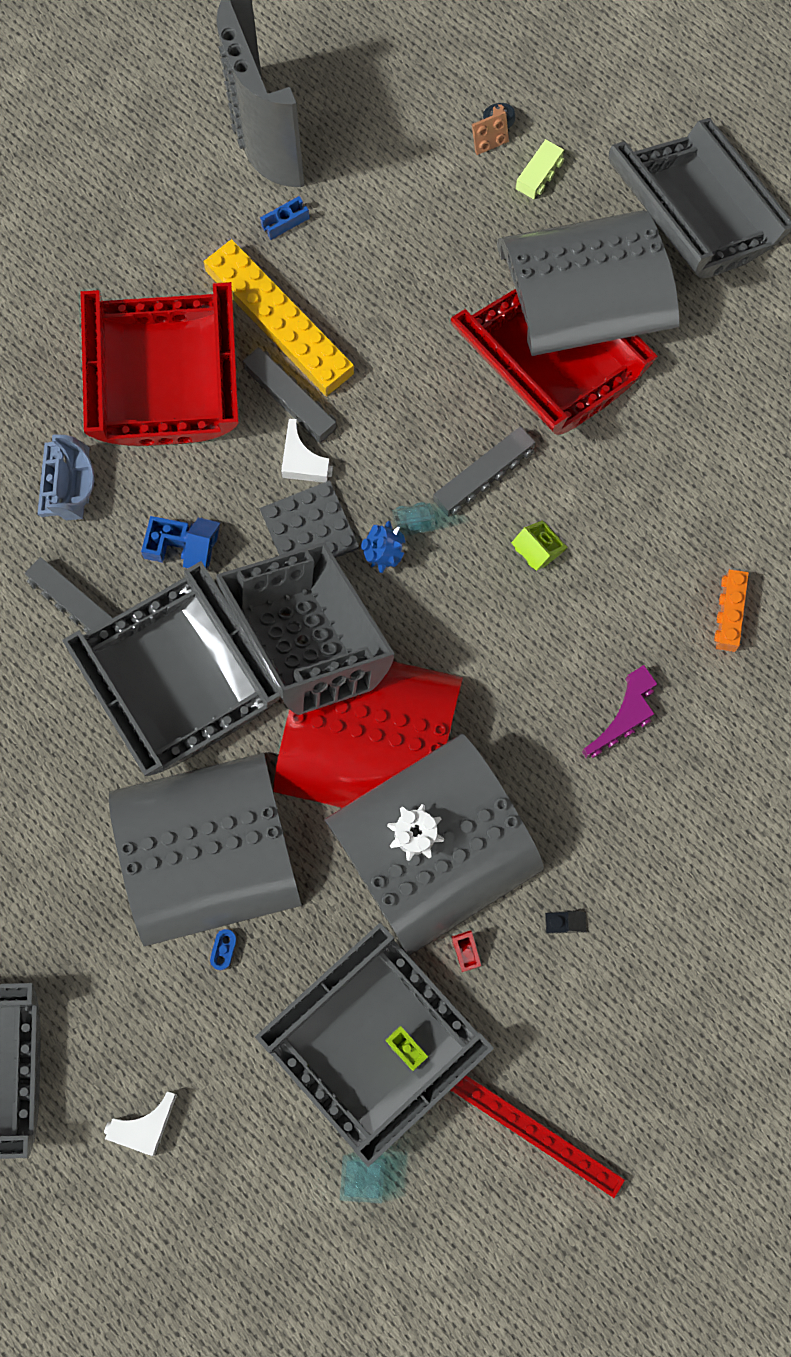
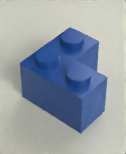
(159, 535)
(199, 542)

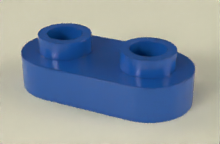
(224, 950)

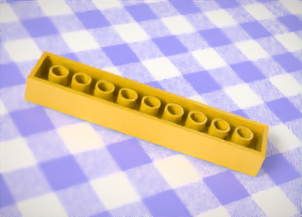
(280, 318)

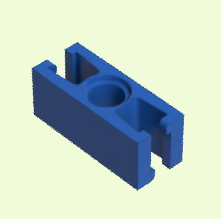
(283, 225)

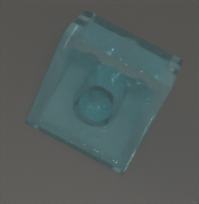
(414, 519)

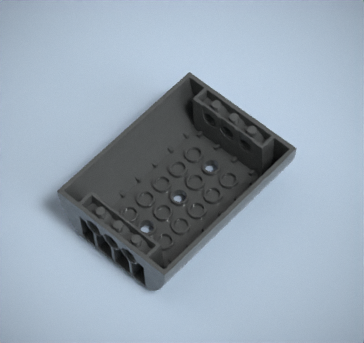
(343, 644)

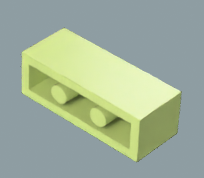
(540, 169)

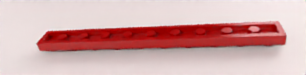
(538, 1136)

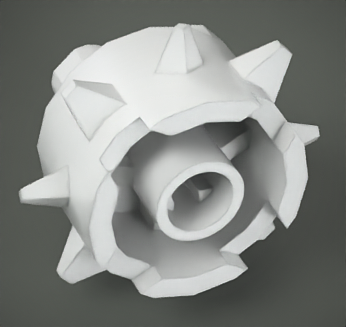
(404, 837)

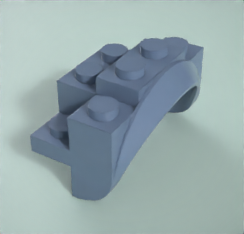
(65, 486)

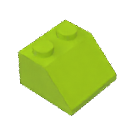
(538, 545)

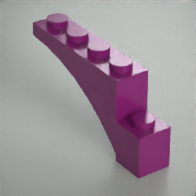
(632, 713)

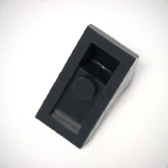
(565, 922)

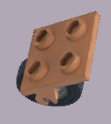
(493, 128)

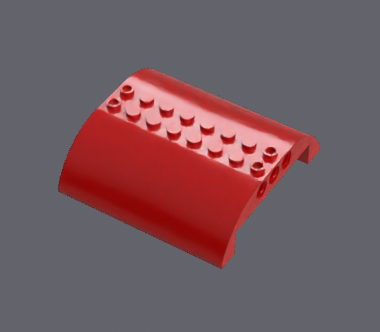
(159, 368)
(558, 385)
(368, 738)

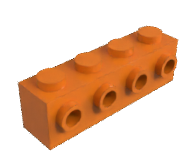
(732, 610)

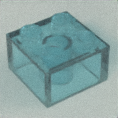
(362, 1182)

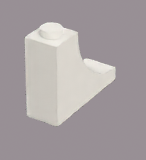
(300, 462)
(143, 1133)

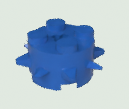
(383, 546)

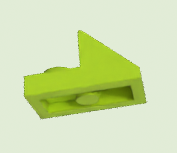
(406, 1048)

